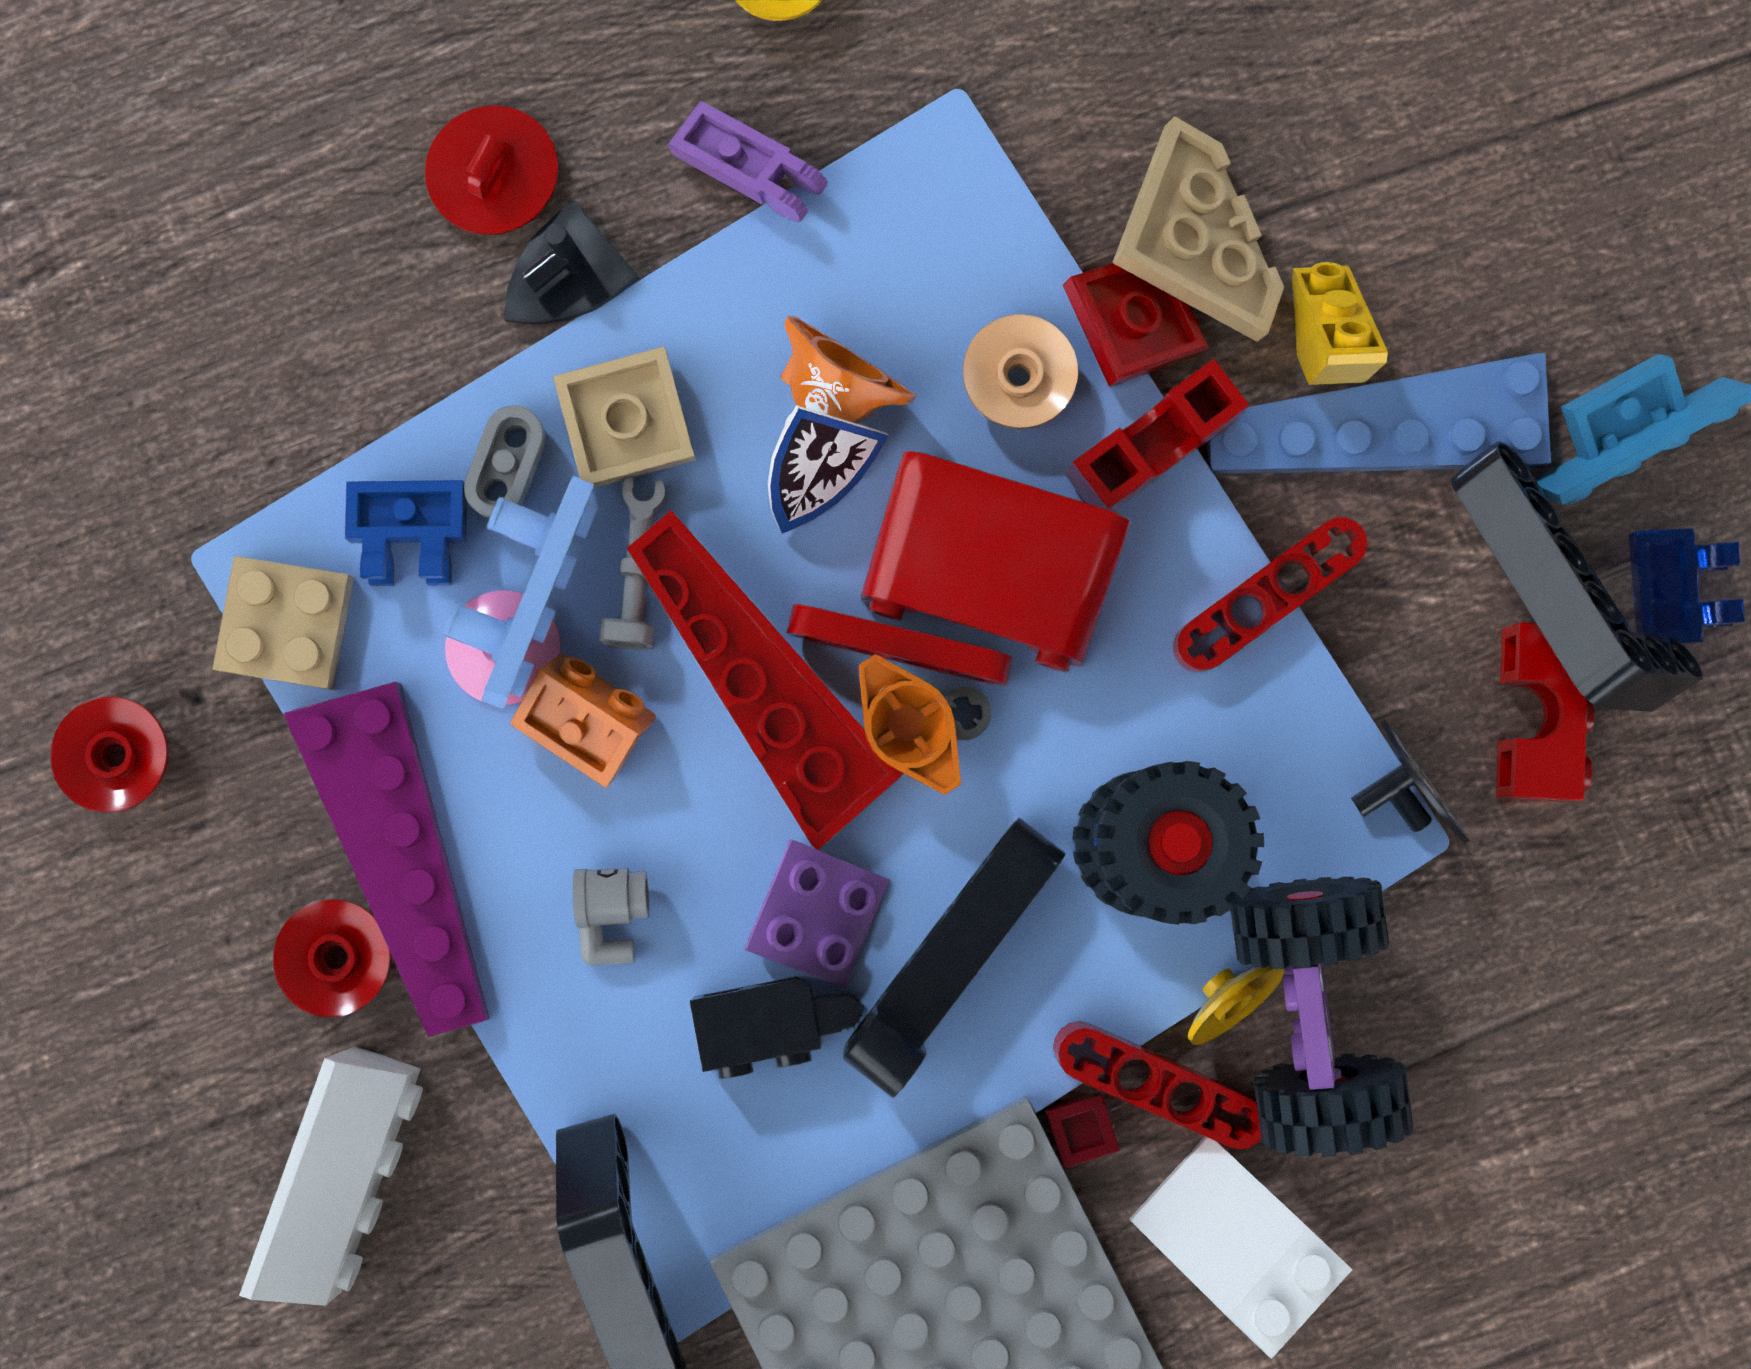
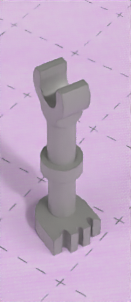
(631, 630)

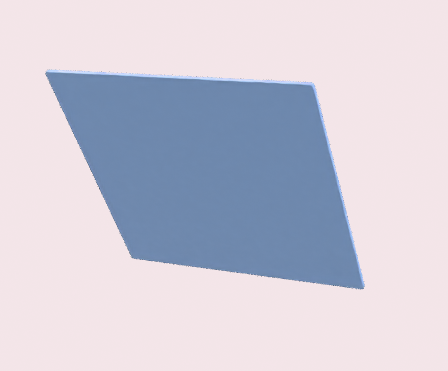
(902, 266)

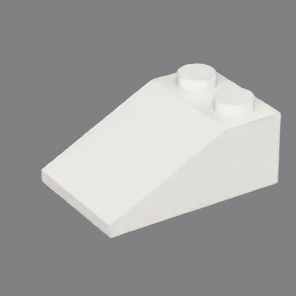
(1240, 1245)

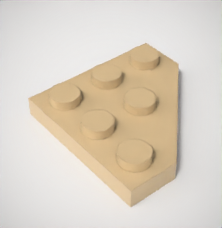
(1199, 236)

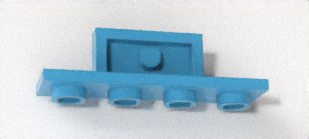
(1634, 420)

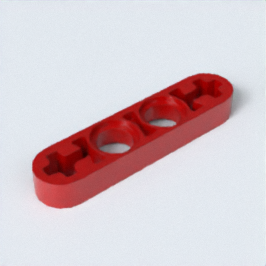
(1267, 592)
(899, 645)
(1158, 1088)

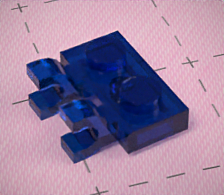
(1667, 584)

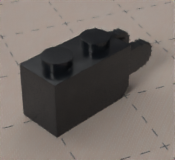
(766, 1023)

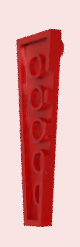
(777, 701)

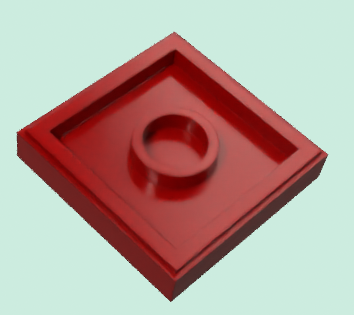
(1132, 323)

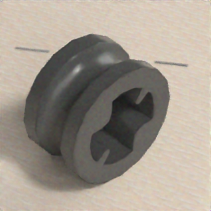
(974, 699)

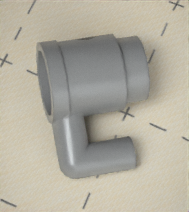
(608, 899)

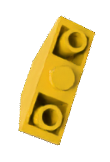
(1334, 326)

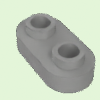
(504, 464)

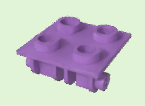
(817, 913)

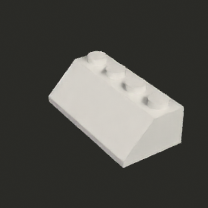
(333, 1179)

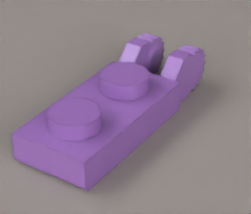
(745, 160)

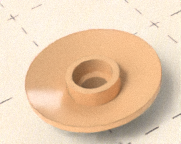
(1024, 344)

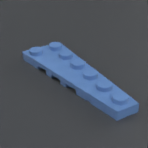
(1396, 424)

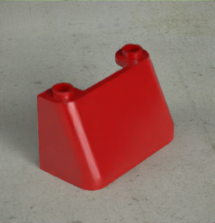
(994, 557)

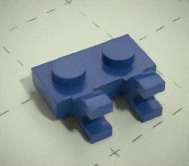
(405, 513)

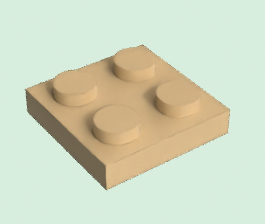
(624, 418)
(283, 622)

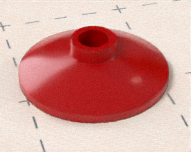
(83, 750)
(304, 965)

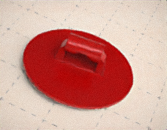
(491, 170)

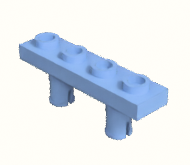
(511, 639)

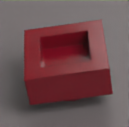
(1082, 1130)

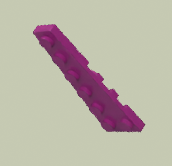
(384, 816)

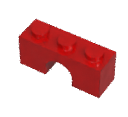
(1159, 439)
(1555, 759)

